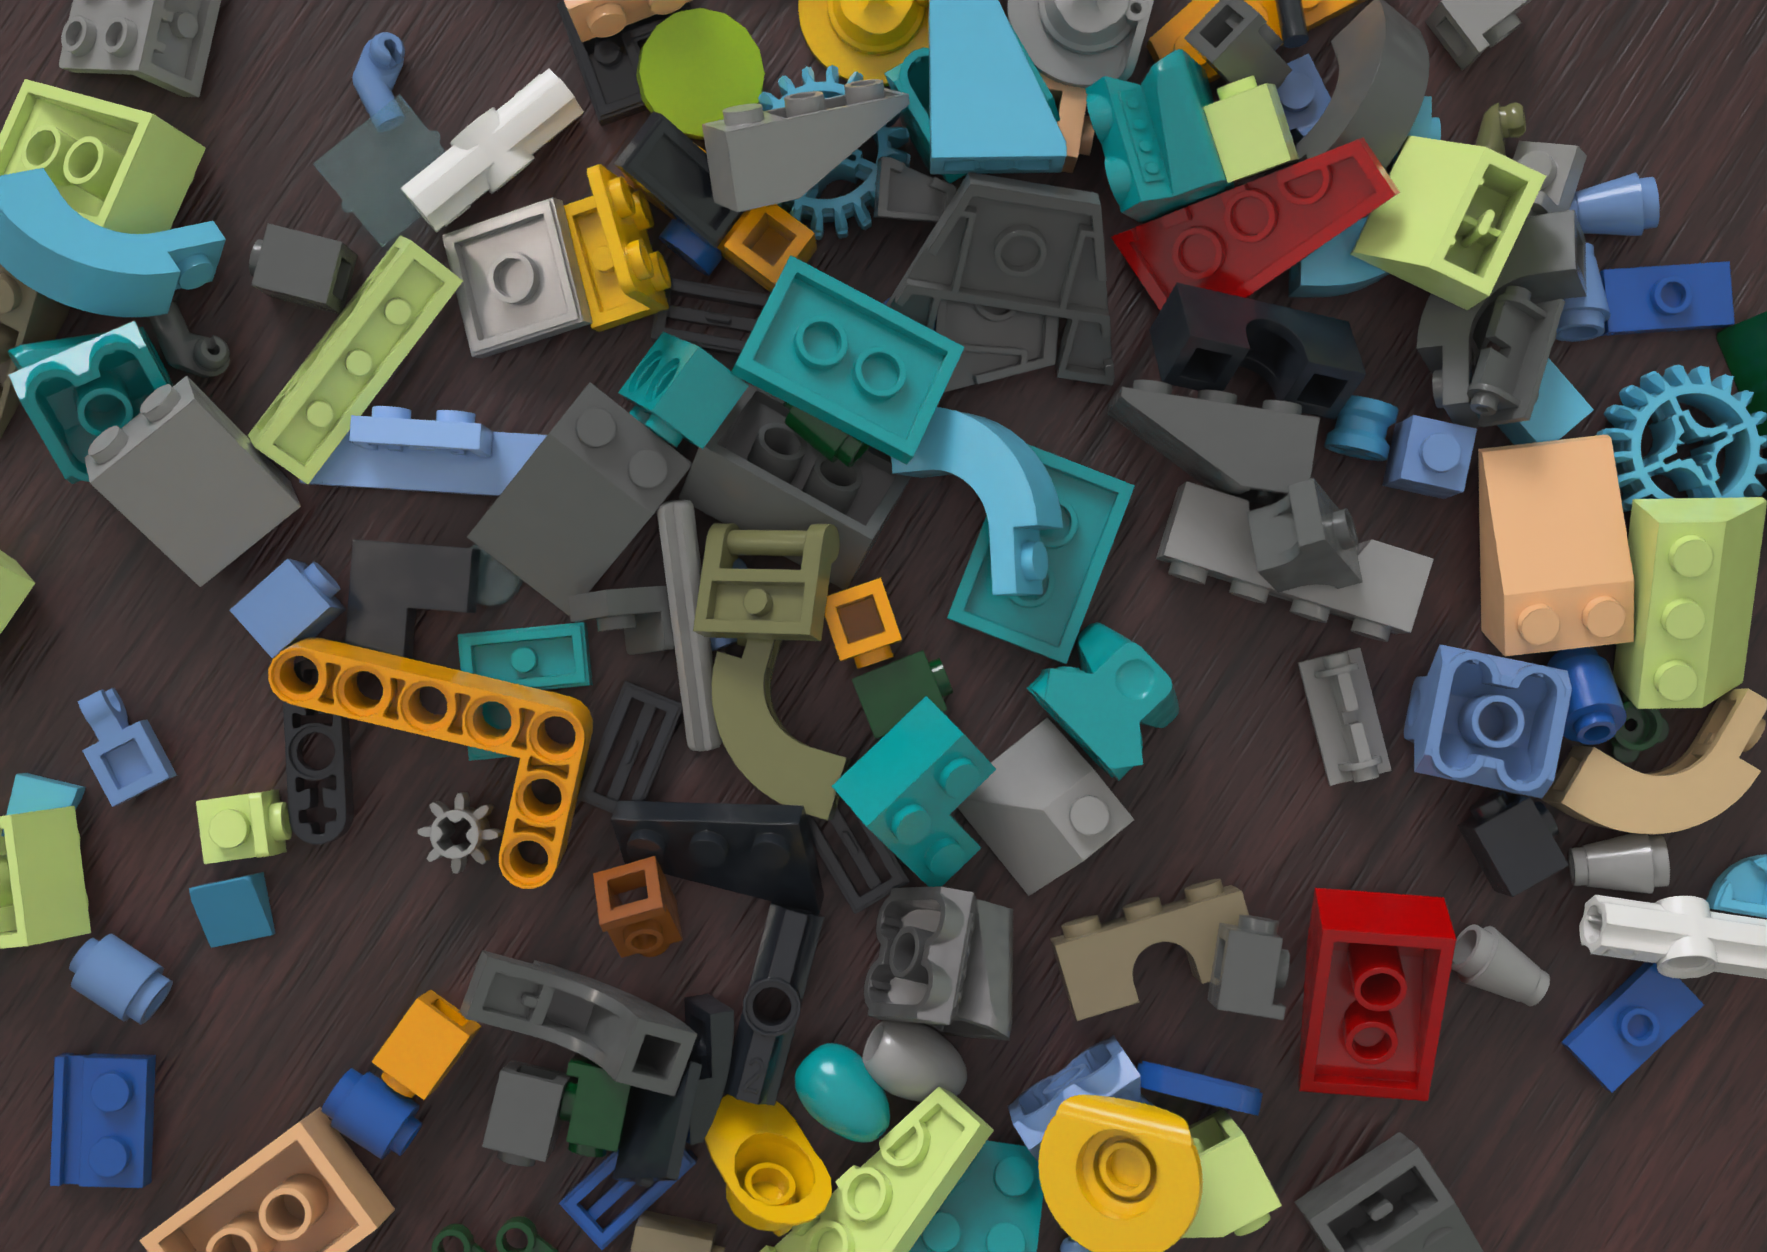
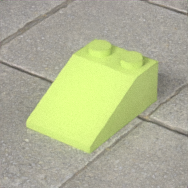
(103, 157)
(41, 878)
(1234, 1184)

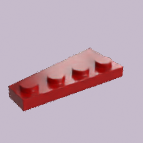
(1259, 228)

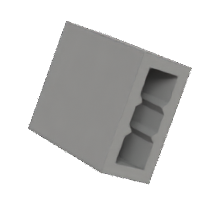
(190, 480)

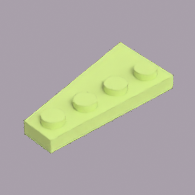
(900, 1186)

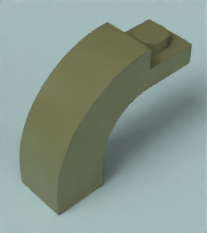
(759, 741)

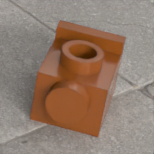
(643, 925)

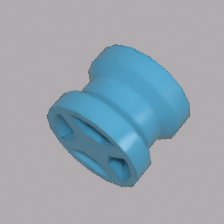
(1362, 429)

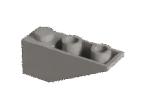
(785, 151)

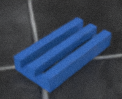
(587, 1218)

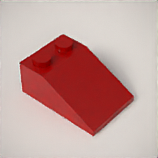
(1374, 993)

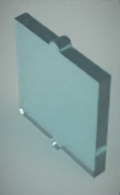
(376, 163)

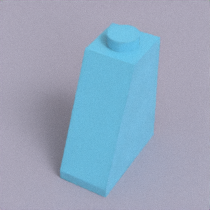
(984, 96)

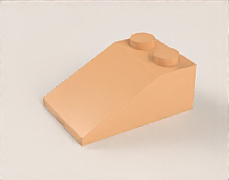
(1553, 547)

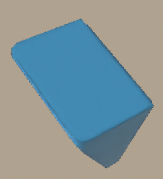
(233, 909)

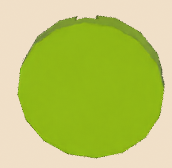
(698, 68)

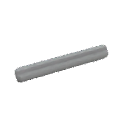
(692, 650)

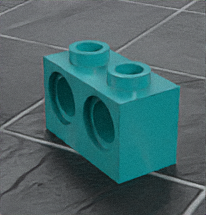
(681, 391)

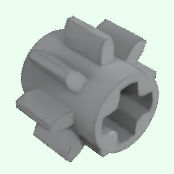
(443, 829)

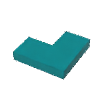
(529, 657)

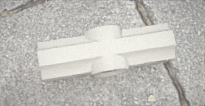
(492, 150)
(1676, 935)

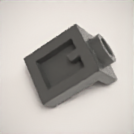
(637, 611)

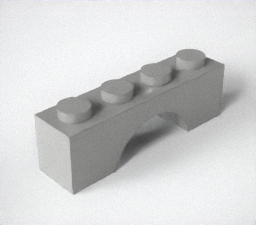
(1213, 538)

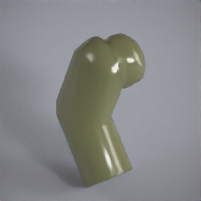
(1501, 123)

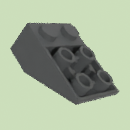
(1222, 443)
(1387, 1205)

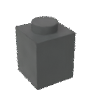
(302, 268)
(526, 1113)

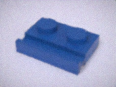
(103, 1120)

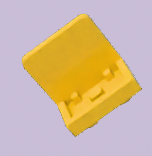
(615, 253)

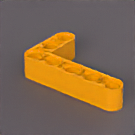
(461, 724)

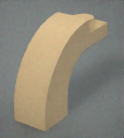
(1676, 797)

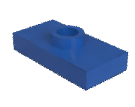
(1668, 298)
(1631, 1025)

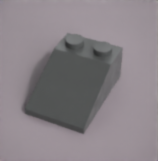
(579, 498)

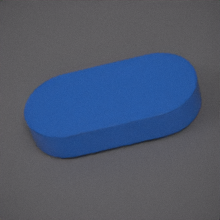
(1200, 1088)

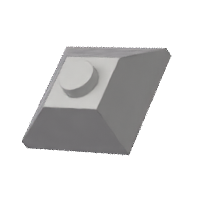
(1043, 808)

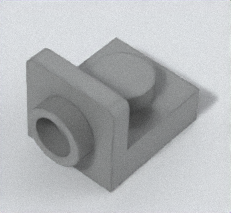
(1562, 169)

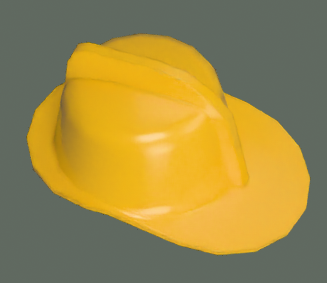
(767, 1166)

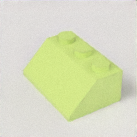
(1691, 599)

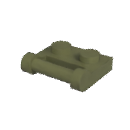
(765, 601)

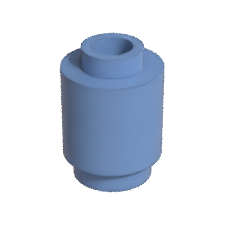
(119, 978)

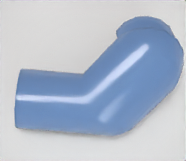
(378, 71)

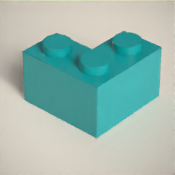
(912, 787)

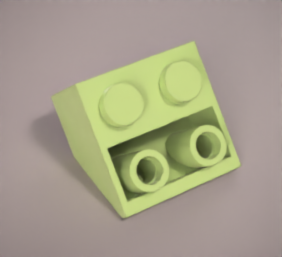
(1451, 219)

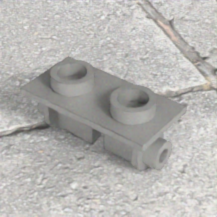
(1344, 717)

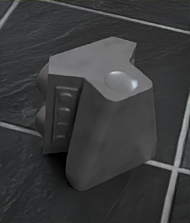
(943, 963)

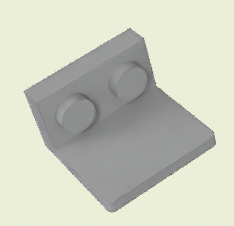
(142, 38)

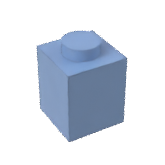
(1429, 457)
(289, 605)

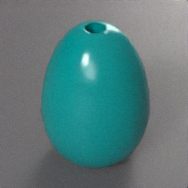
(842, 1093)

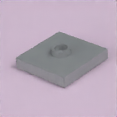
(517, 278)

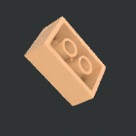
(288, 1197)

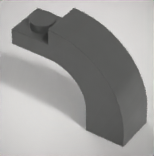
(1377, 87)
(1544, 260)
(605, 1024)

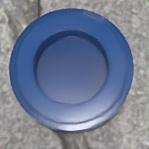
(690, 247)

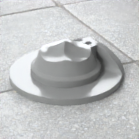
(1081, 38)

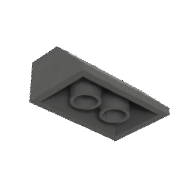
(774, 480)

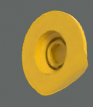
(864, 33)
(1120, 1174)

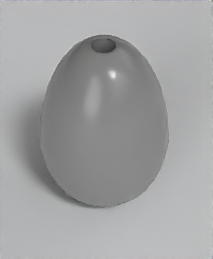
(913, 1060)

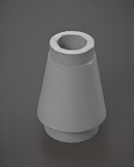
(1622, 863)
(1496, 965)

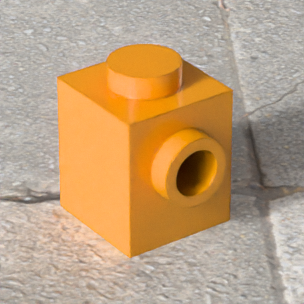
(862, 623)

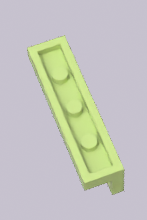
(354, 359)

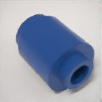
(1595, 702)
(372, 1114)

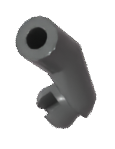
(187, 350)

